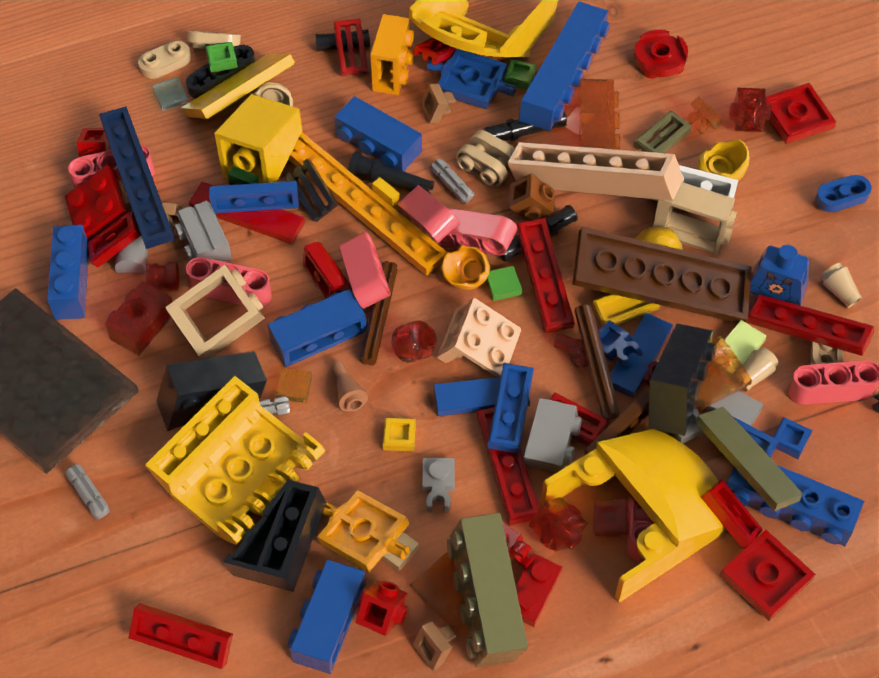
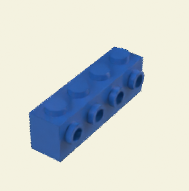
(819, 511)

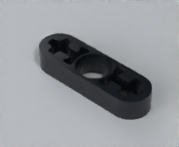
(198, 82)

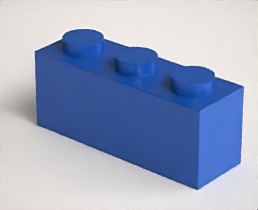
(378, 134)
(68, 272)
(317, 327)
(327, 616)

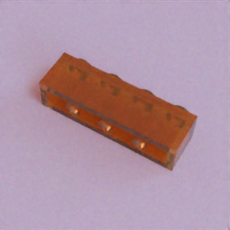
(598, 114)

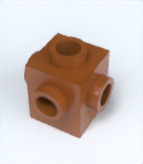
(531, 198)

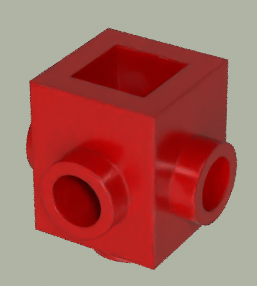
(382, 607)

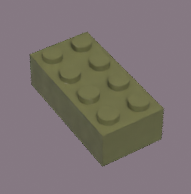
(487, 590)

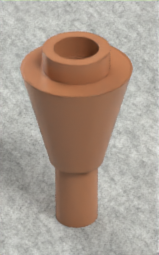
(350, 393)

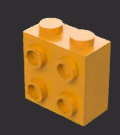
(392, 54)

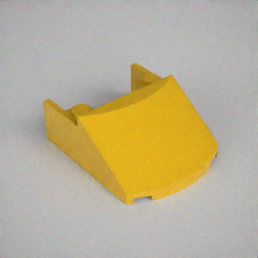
(447, 24)
(667, 485)

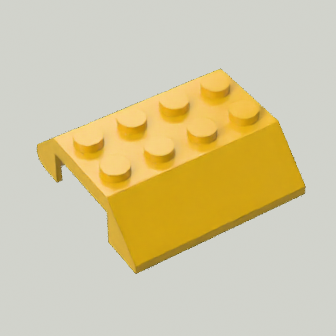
(231, 461)

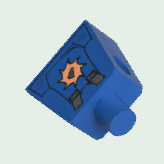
(781, 274)

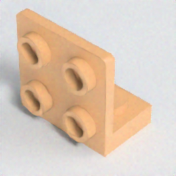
(480, 337)

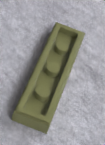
(749, 459)

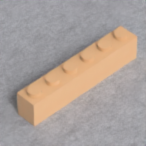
(599, 170)

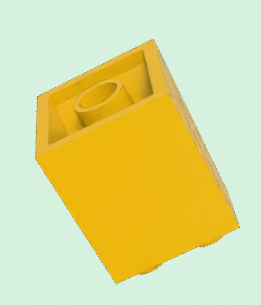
(259, 138)

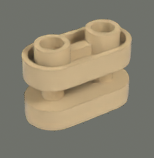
(486, 158)

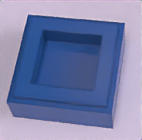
(791, 437)

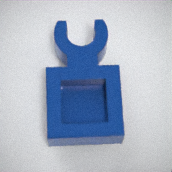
(618, 342)

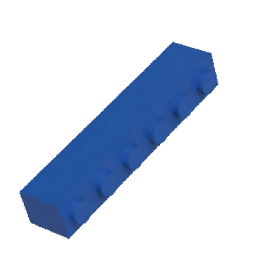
(564, 66)

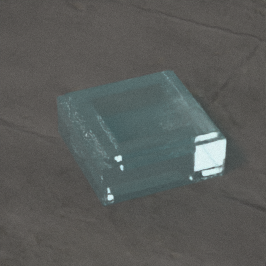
(170, 93)

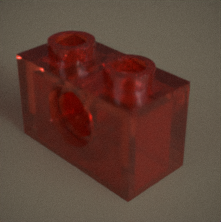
(134, 332)

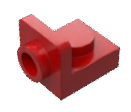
(92, 141)

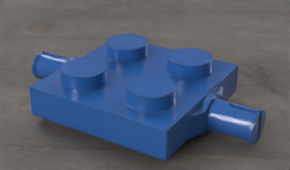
(472, 78)

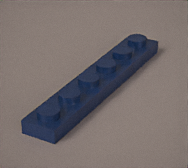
(136, 178)

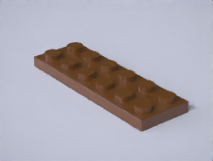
(662, 275)

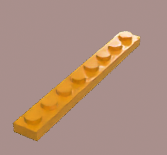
(370, 207)

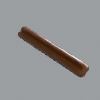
(377, 319)
(597, 362)

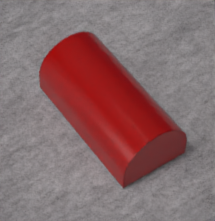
(324, 270)

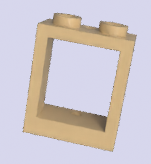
(693, 231)
(204, 348)

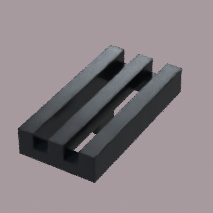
(300, 173)

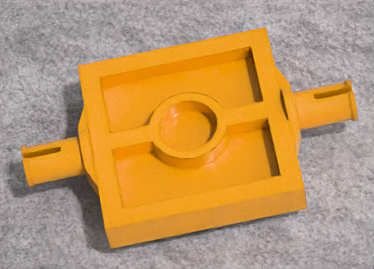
(364, 531)

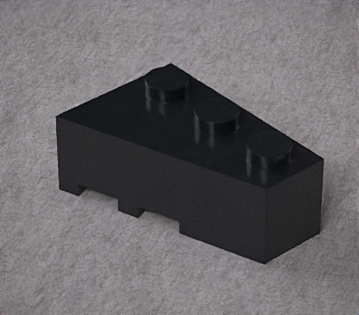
(679, 378)
(194, 383)
(281, 538)

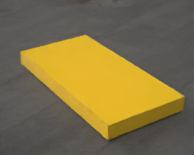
(237, 86)

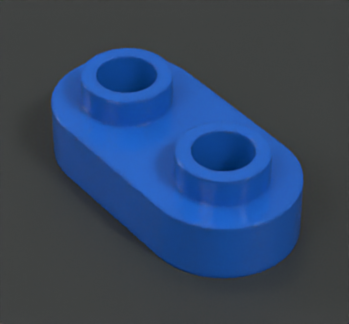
(841, 193)

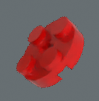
(656, 65)

